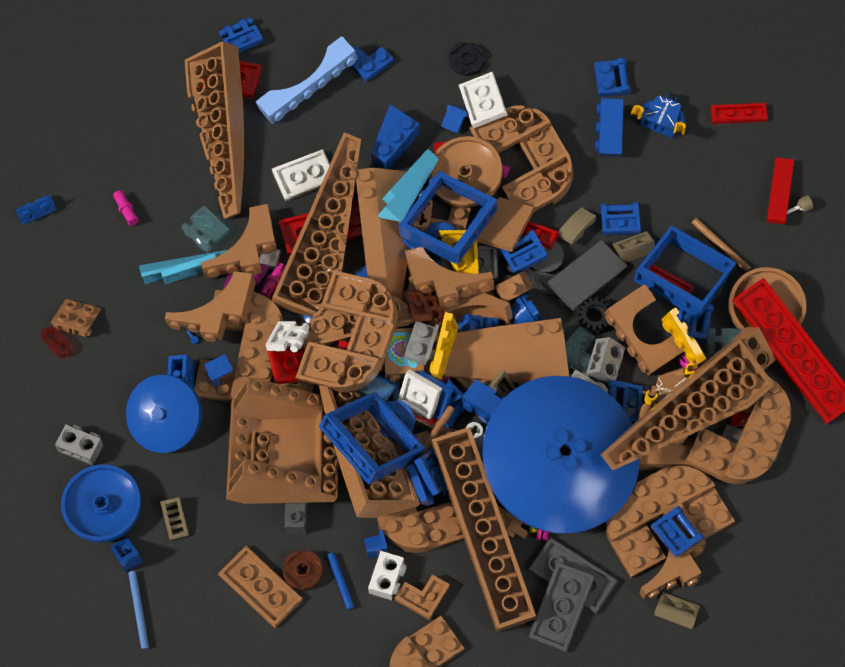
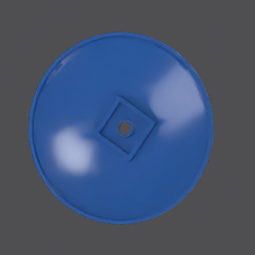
(526, 461)

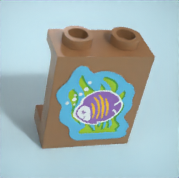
(394, 363)

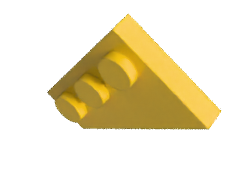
(469, 263)
(682, 340)
(444, 346)

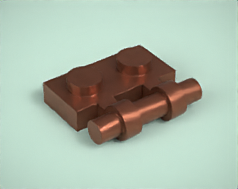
(423, 307)

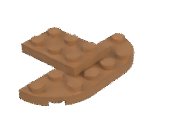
(331, 326)

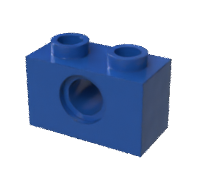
(182, 367)

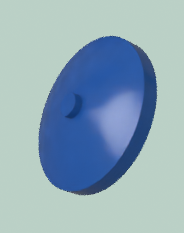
(163, 413)
(101, 503)

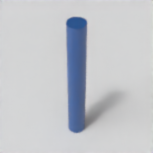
(341, 581)

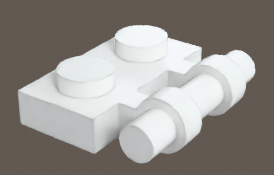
(287, 334)

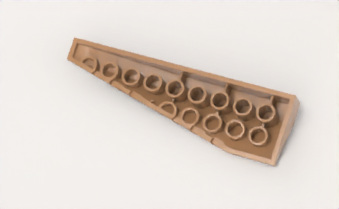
(710, 394)

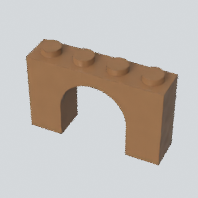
(622, 316)

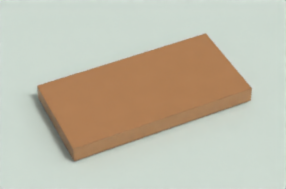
(260, 587)

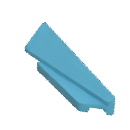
(405, 191)
(175, 269)

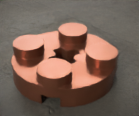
(302, 581)

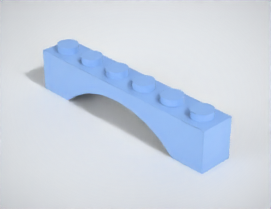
(279, 102)

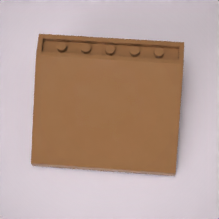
(278, 447)

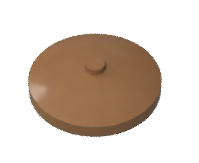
(470, 162)
(781, 282)

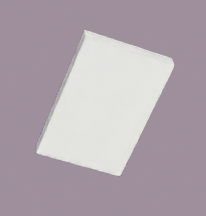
(483, 100)
(301, 175)

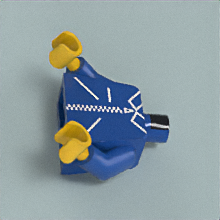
(662, 115)

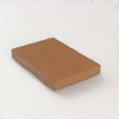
(506, 225)

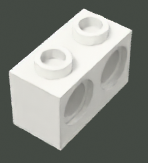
(382, 574)

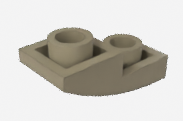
(575, 225)

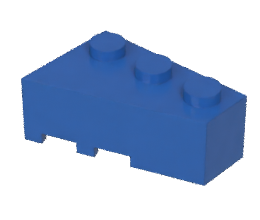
(609, 127)
(394, 138)

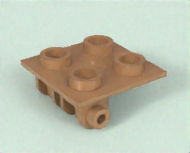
(75, 317)

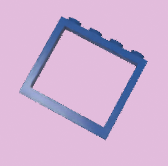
(456, 253)
(670, 291)
(354, 452)

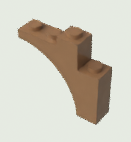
(244, 255)
(448, 285)
(480, 305)
(211, 318)
(676, 569)

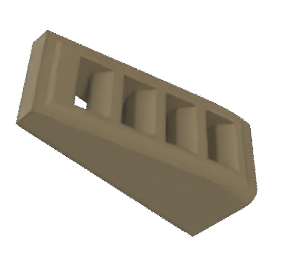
(171, 502)

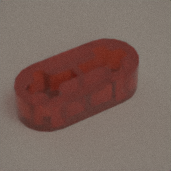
(59, 339)

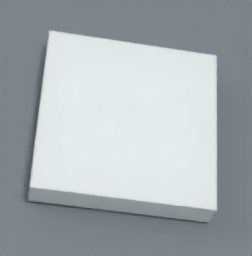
(420, 394)

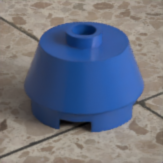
(524, 310)

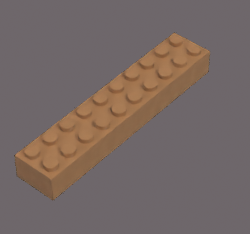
(483, 529)

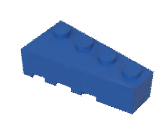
(481, 400)

